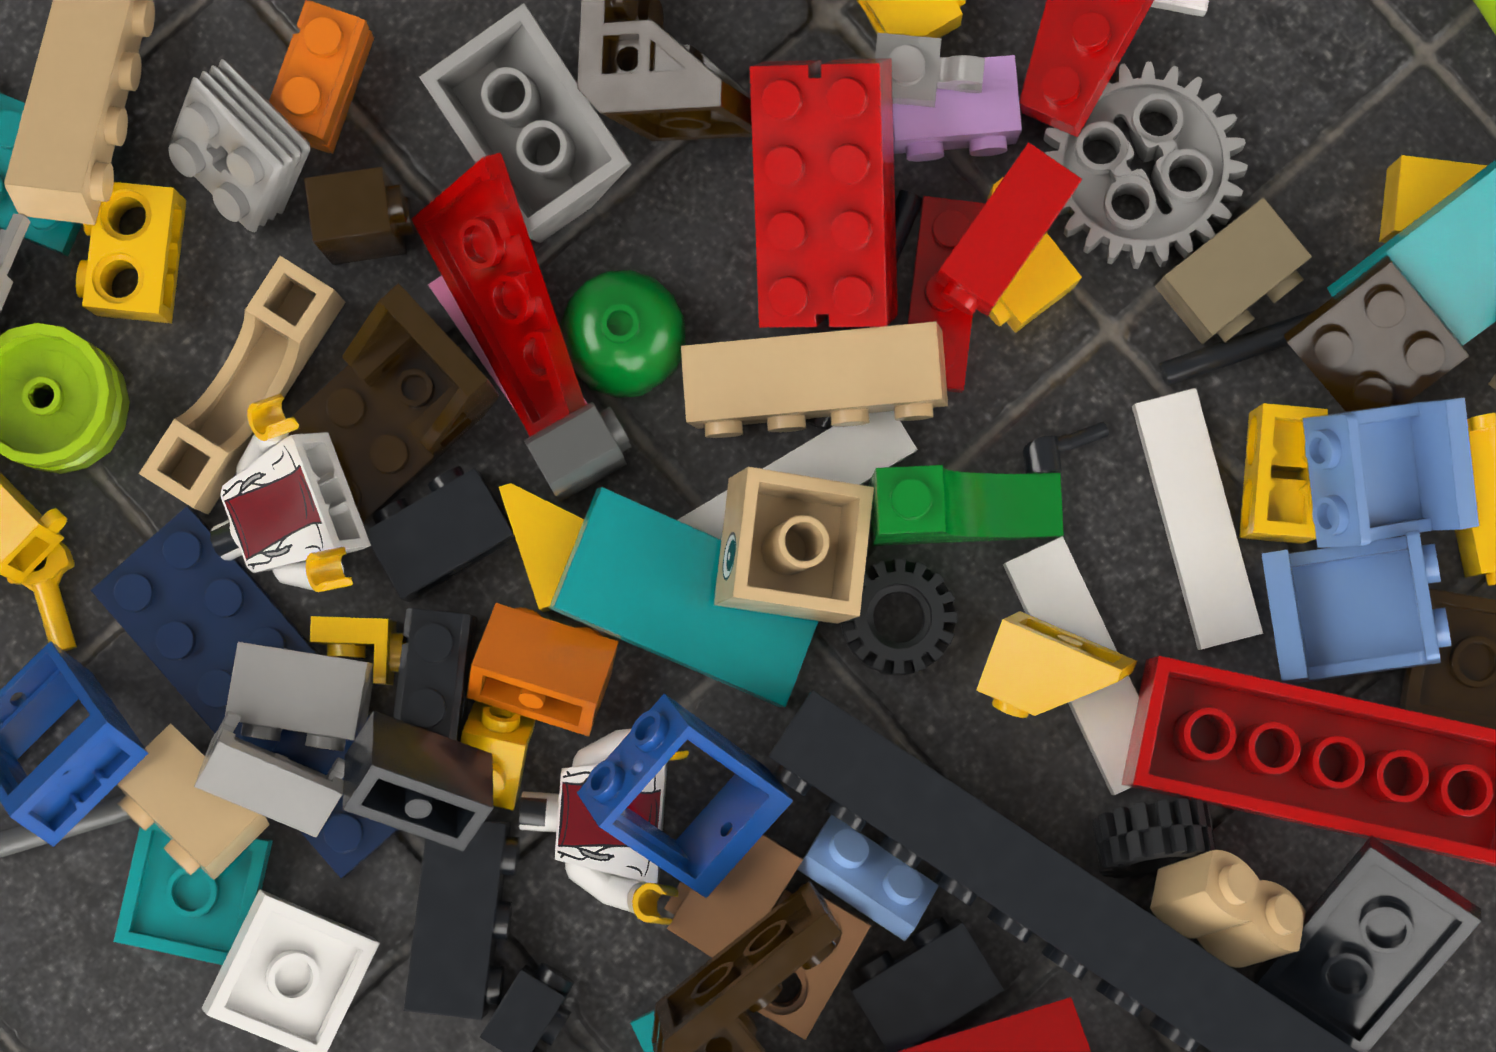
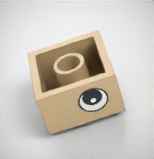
(794, 545)

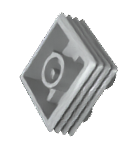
(237, 146)

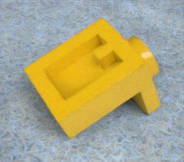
(350, 636)

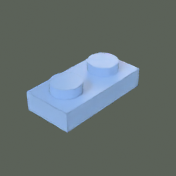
(868, 877)

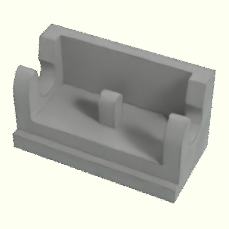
(269, 781)

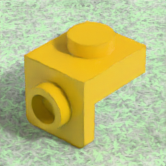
(507, 739)

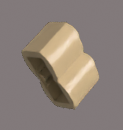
(1228, 908)

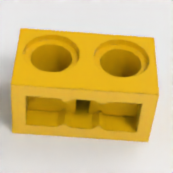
(151, 251)
(1277, 476)

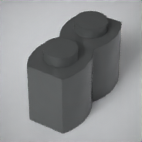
(579, 449)

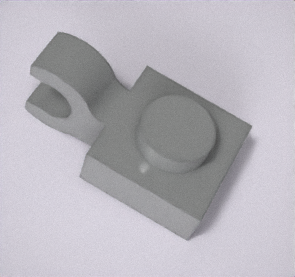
(921, 70)

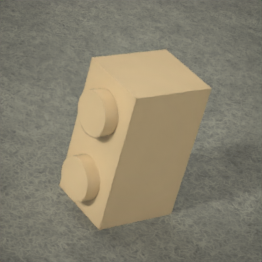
(201, 826)

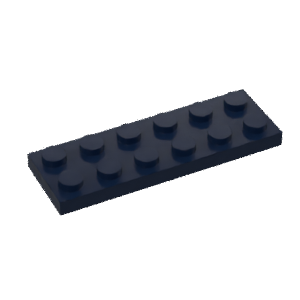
(187, 617)

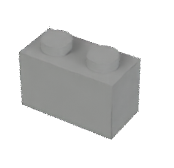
(299, 693)

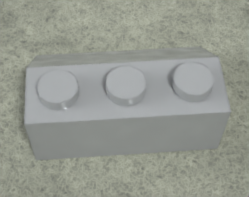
(520, 99)

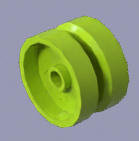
(86, 407)

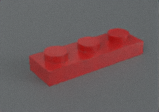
(939, 231)

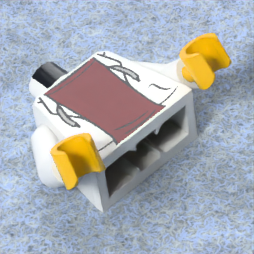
(289, 505)
(590, 854)

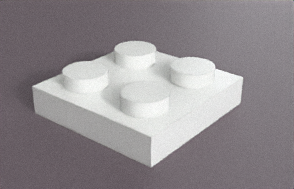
(290, 975)

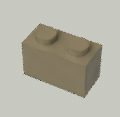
(1234, 271)

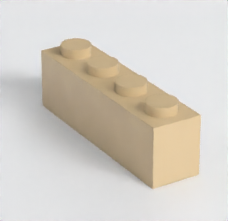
(77, 108)
(815, 377)

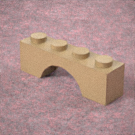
(273, 347)

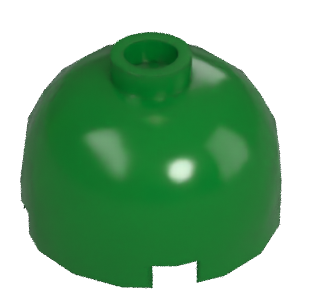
(623, 333)

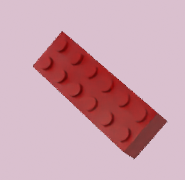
(1315, 759)

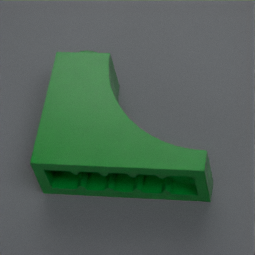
(959, 506)

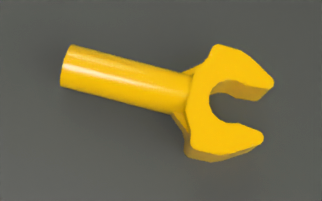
(49, 598)

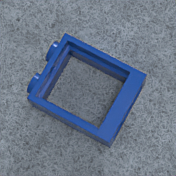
(82, 766)
(704, 850)

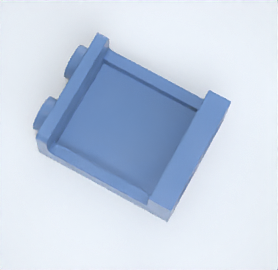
(1390, 472)
(1355, 609)

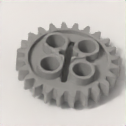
(1194, 142)

